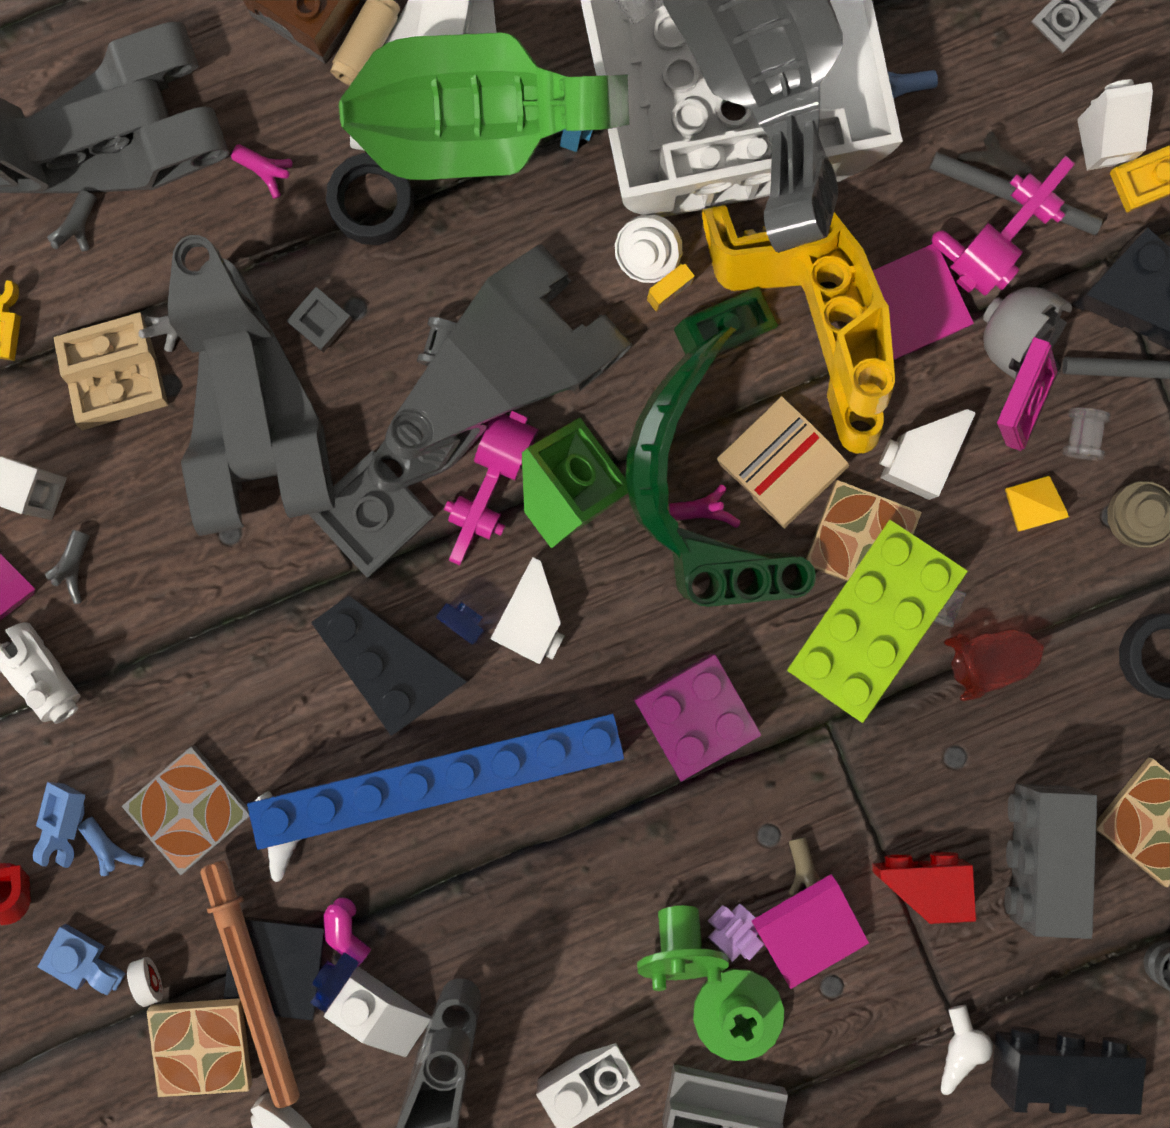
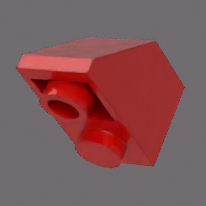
(935, 888)

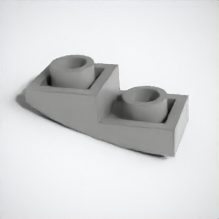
(1067, 20)

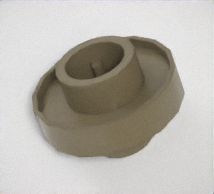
(1140, 515)

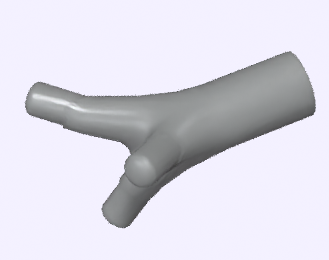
(158, 327)

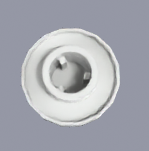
(648, 248)

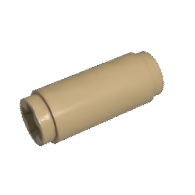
(365, 36)

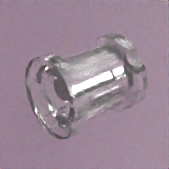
(1086, 433)

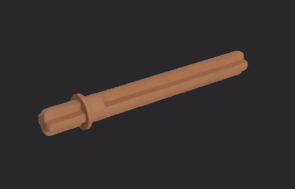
(249, 983)

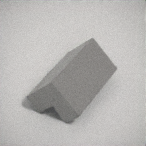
(721, 1101)

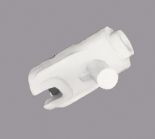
(37, 675)

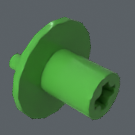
(681, 951)
(739, 1015)

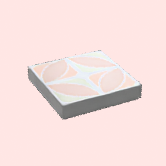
(187, 810)

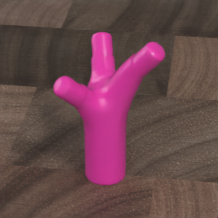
(263, 167)
(706, 507)

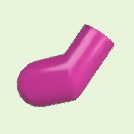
(339, 930)

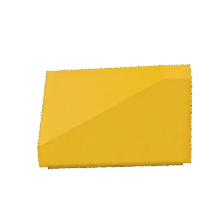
(1035, 503)

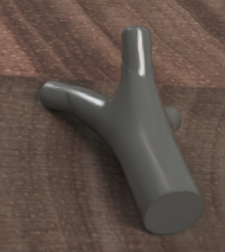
(75, 222)
(69, 564)

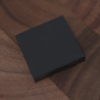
(289, 962)

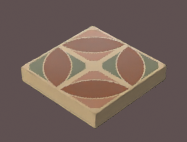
(851, 526)
(1140, 821)
(199, 1047)

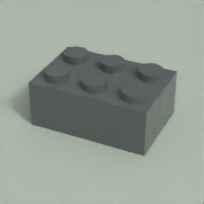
(1052, 860)

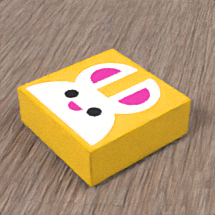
(670, 287)

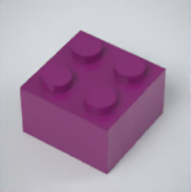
(697, 716)

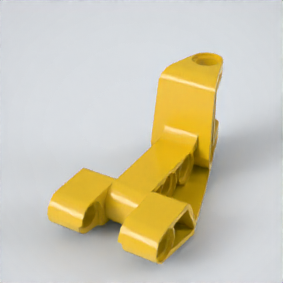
(856, 355)

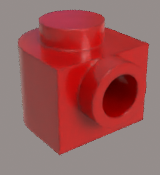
(13, 893)

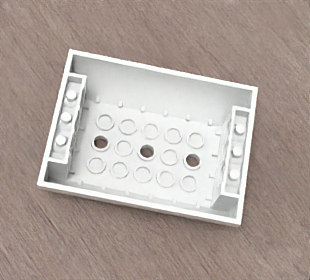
(681, 147)

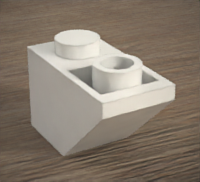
(1116, 124)
(585, 1085)

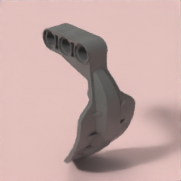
(773, 63)

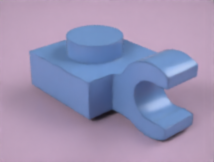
(58, 818)
(75, 958)

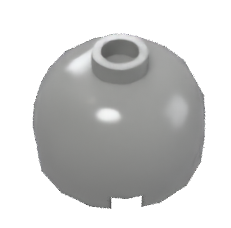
(1017, 321)

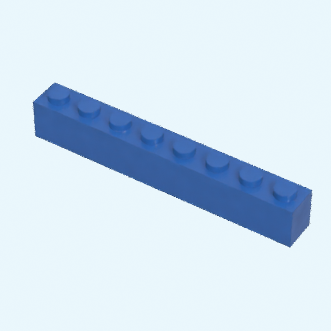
(434, 781)

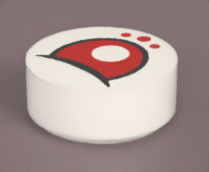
(144, 982)

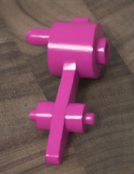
(991, 254)
(502, 455)

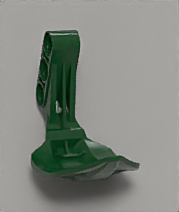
(649, 501)

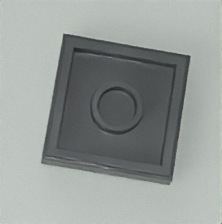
(369, 521)

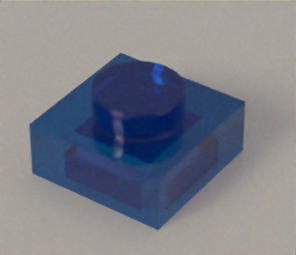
(462, 621)
(331, 981)

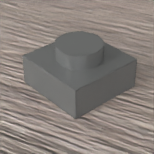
(319, 319)

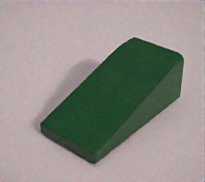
(745, 312)

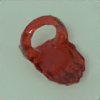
(993, 660)

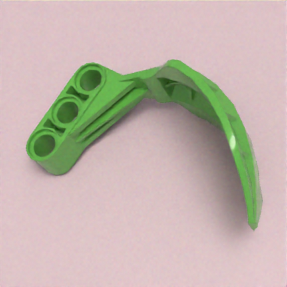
(469, 105)

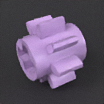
(735, 932)

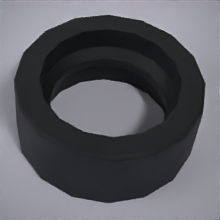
(368, 234)
(1131, 657)

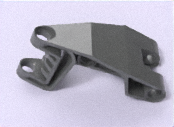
(113, 125)
(495, 360)
(248, 400)
(443, 1060)

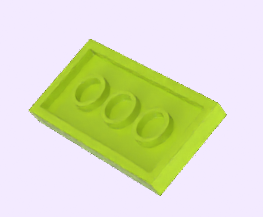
(877, 621)

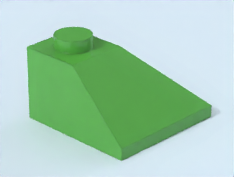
(568, 482)

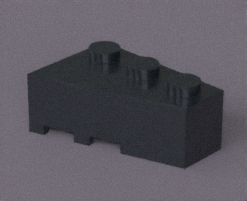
(1134, 289)
(385, 663)
(1067, 1072)

